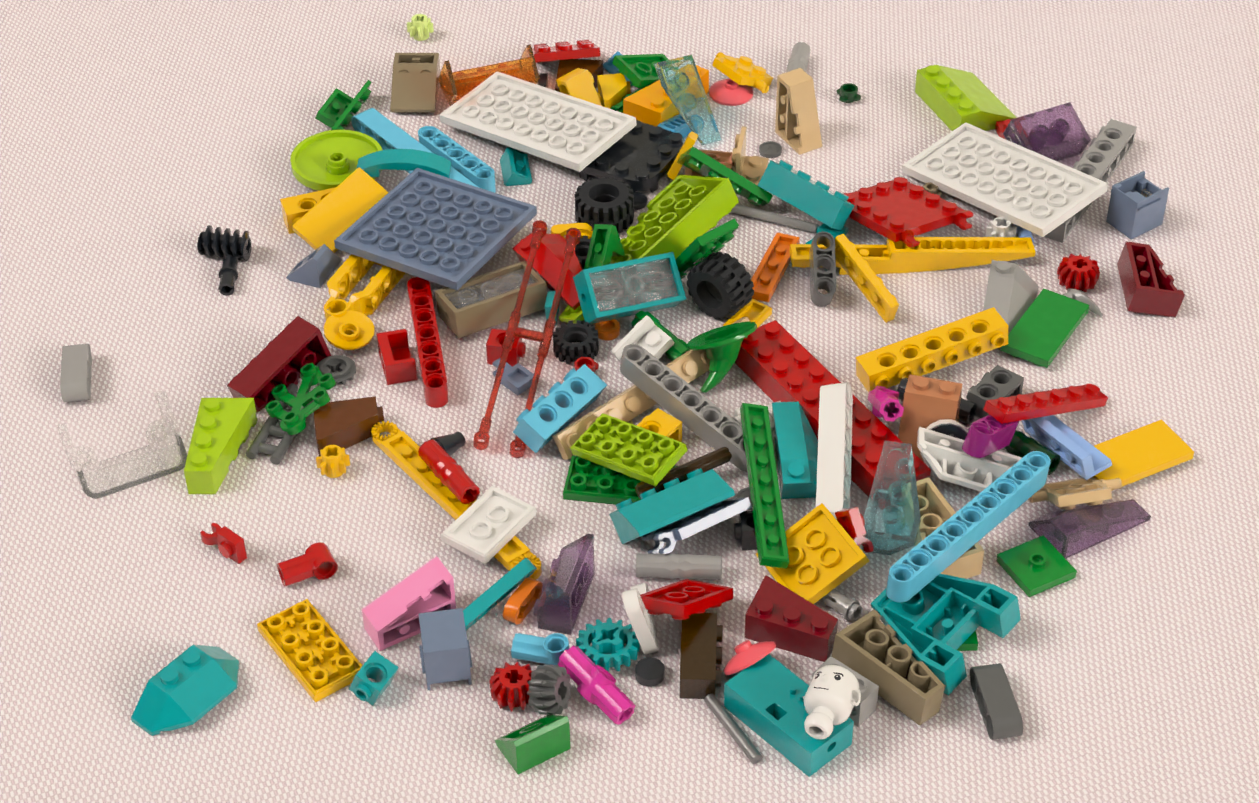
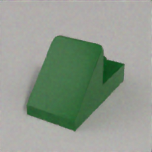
(603, 246)

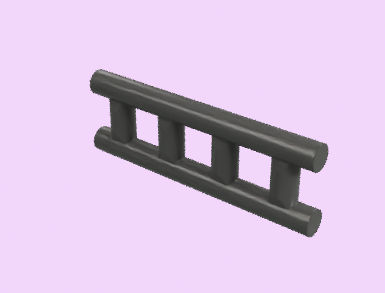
(270, 428)

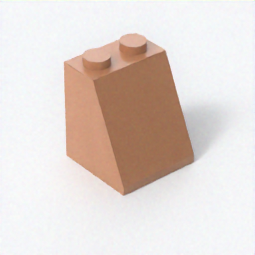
(925, 403)

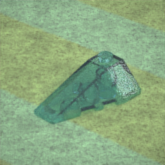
(684, 87)
(893, 503)

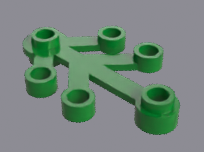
(294, 421)

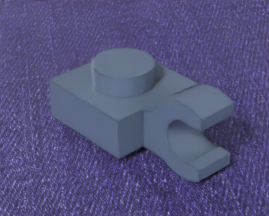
(515, 378)

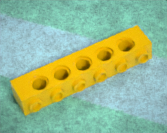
(932, 349)

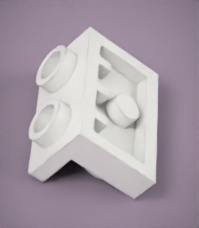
(646, 335)

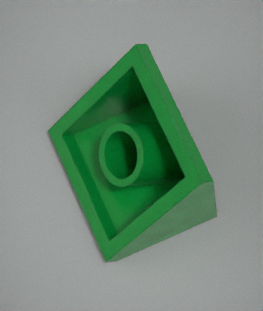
(535, 742)

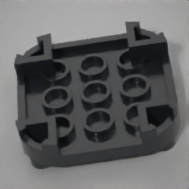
(637, 157)

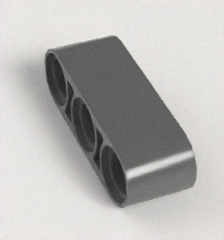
(822, 258)
(996, 701)

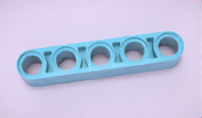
(460, 158)

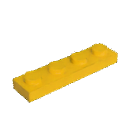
(865, 278)

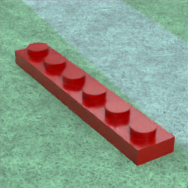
(1045, 403)

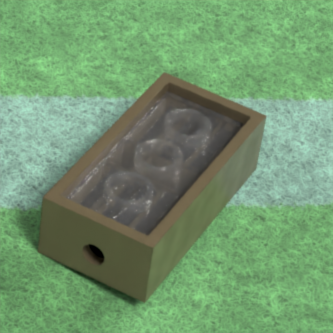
(489, 299)

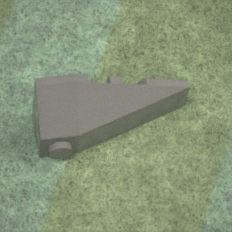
(1009, 291)

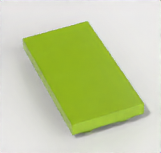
(629, 449)

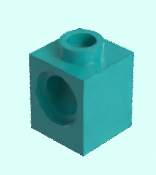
(376, 668)

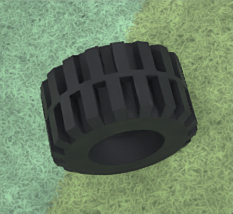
(605, 203)
(720, 285)

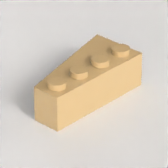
(933, 513)

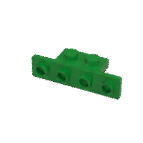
(340, 106)

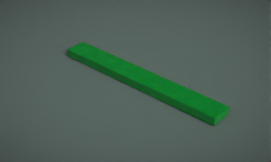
(764, 486)

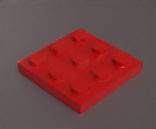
(565, 51)

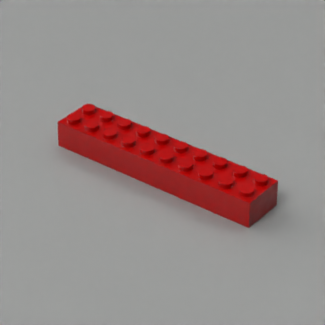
(793, 374)

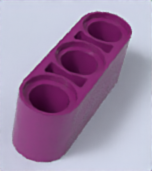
(988, 436)

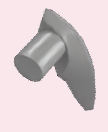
(1080, 296)

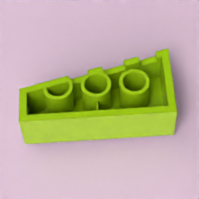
(215, 441)

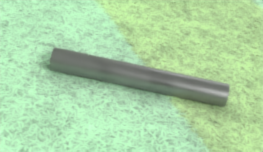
(733, 729)

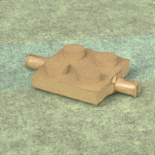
(1077, 491)

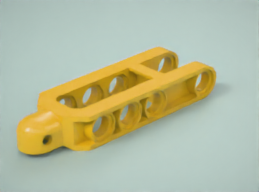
(348, 277)

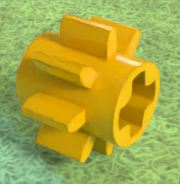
(333, 461)

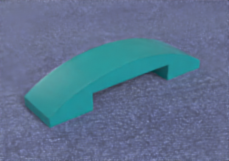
(404, 160)

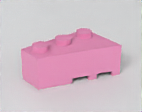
(396, 612)

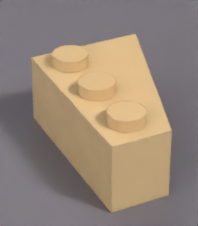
(797, 111)

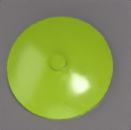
(330, 157)

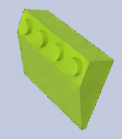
(959, 98)

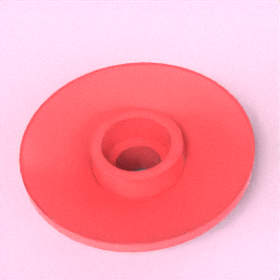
(730, 93)
(747, 655)

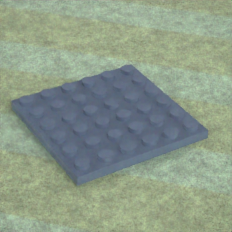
(436, 228)

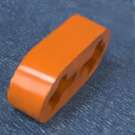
(522, 600)

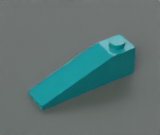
(795, 451)

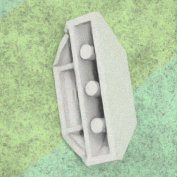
(953, 465)

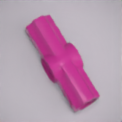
(885, 403)
(596, 685)

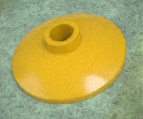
(350, 331)

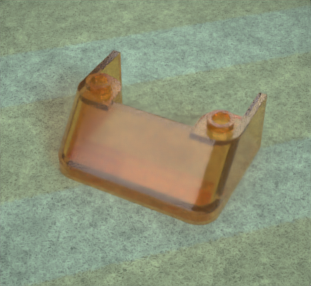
(459, 83)

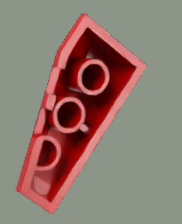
(549, 263)

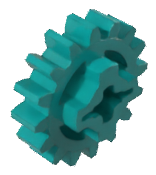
(608, 644)

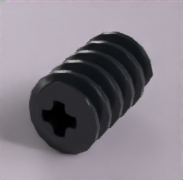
(224, 244)

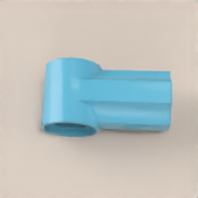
(539, 649)

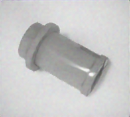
(848, 608)

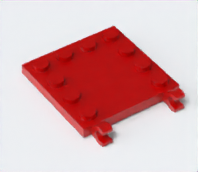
(904, 210)

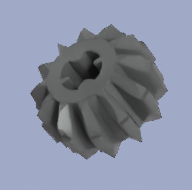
(549, 689)

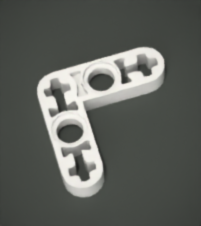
(641, 621)

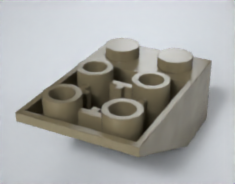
(415, 82)

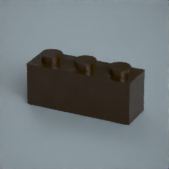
(700, 656)

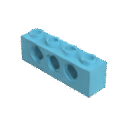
(559, 408)

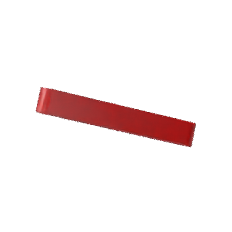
(427, 342)

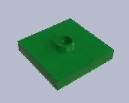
(1036, 566)

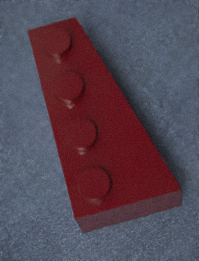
(280, 362)

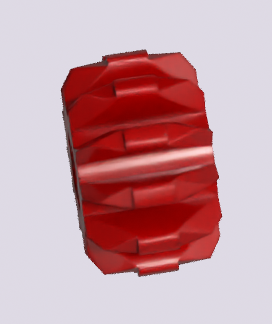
(1078, 272)
(511, 685)

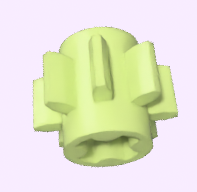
(420, 27)

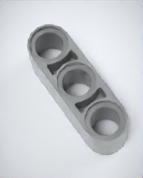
(76, 372)

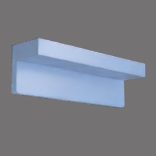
(1068, 444)

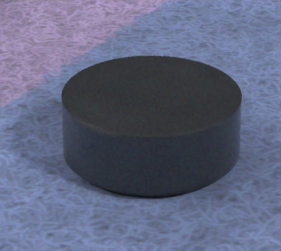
(649, 671)

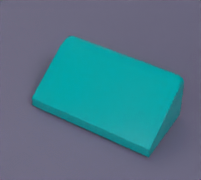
(515, 168)

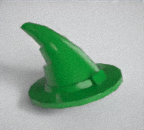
(722, 349)

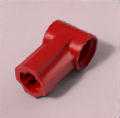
(315, 562)

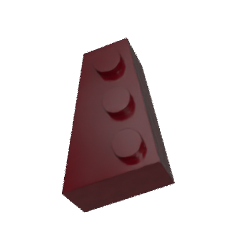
(1145, 283)
(790, 622)

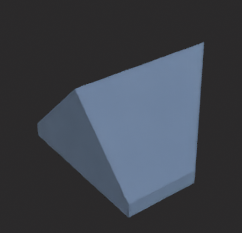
(315, 267)

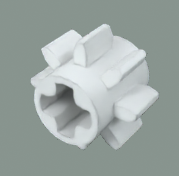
(1000, 228)

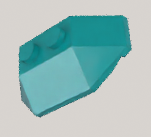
(186, 689)

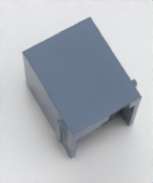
(1136, 206)
(444, 647)

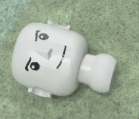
(830, 700)

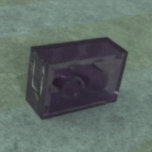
(1050, 132)

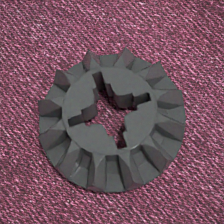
(338, 362)

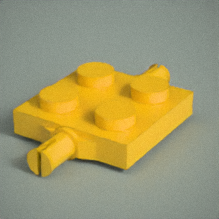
(743, 71)

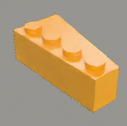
(653, 104)

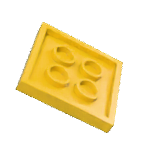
(819, 556)

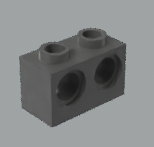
(993, 385)

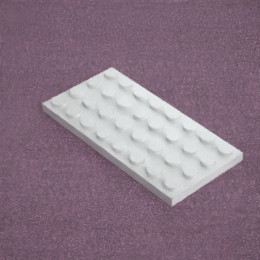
(538, 120)
(1005, 179)

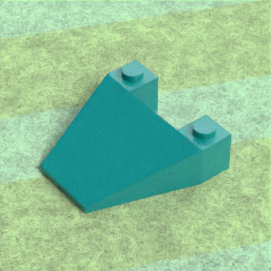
(944, 617)

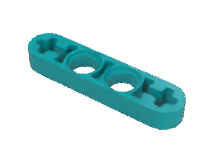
(497, 592)

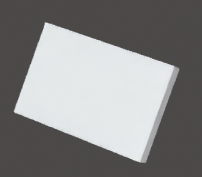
(488, 524)

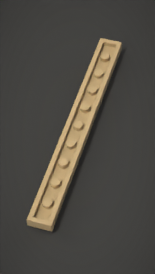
(633, 400)

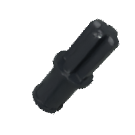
(228, 275)

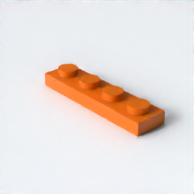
(772, 266)

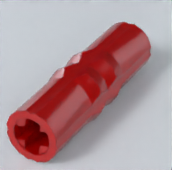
(449, 472)

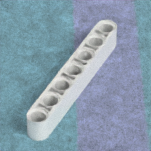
(834, 447)

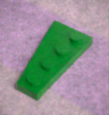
(709, 167)

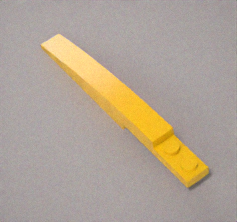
(931, 254)

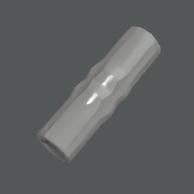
(799, 57)
(678, 566)

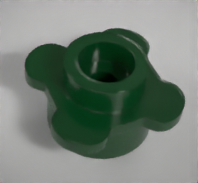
(848, 93)

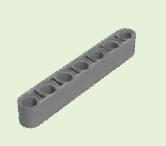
(683, 402)

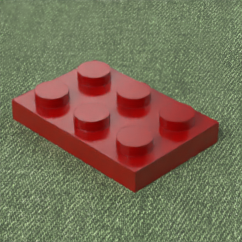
(686, 598)

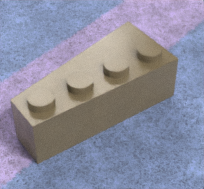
(880, 657)

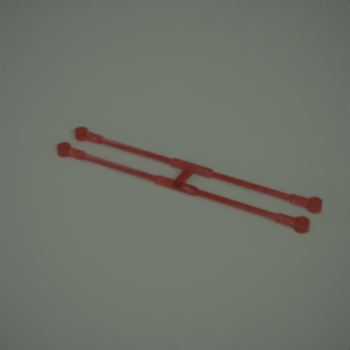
(538, 230)

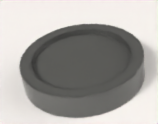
(770, 149)

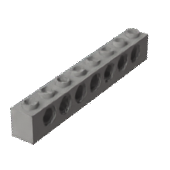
(1100, 162)

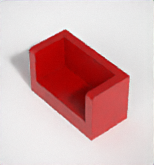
(396, 357)

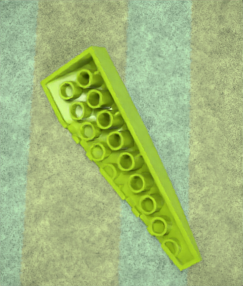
(673, 221)

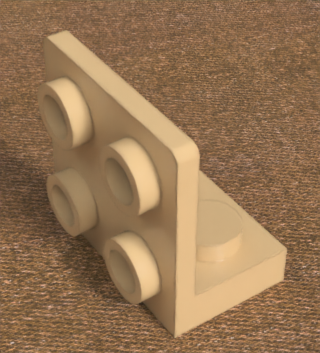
(747, 166)

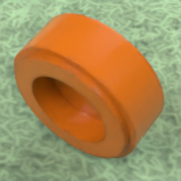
(608, 329)

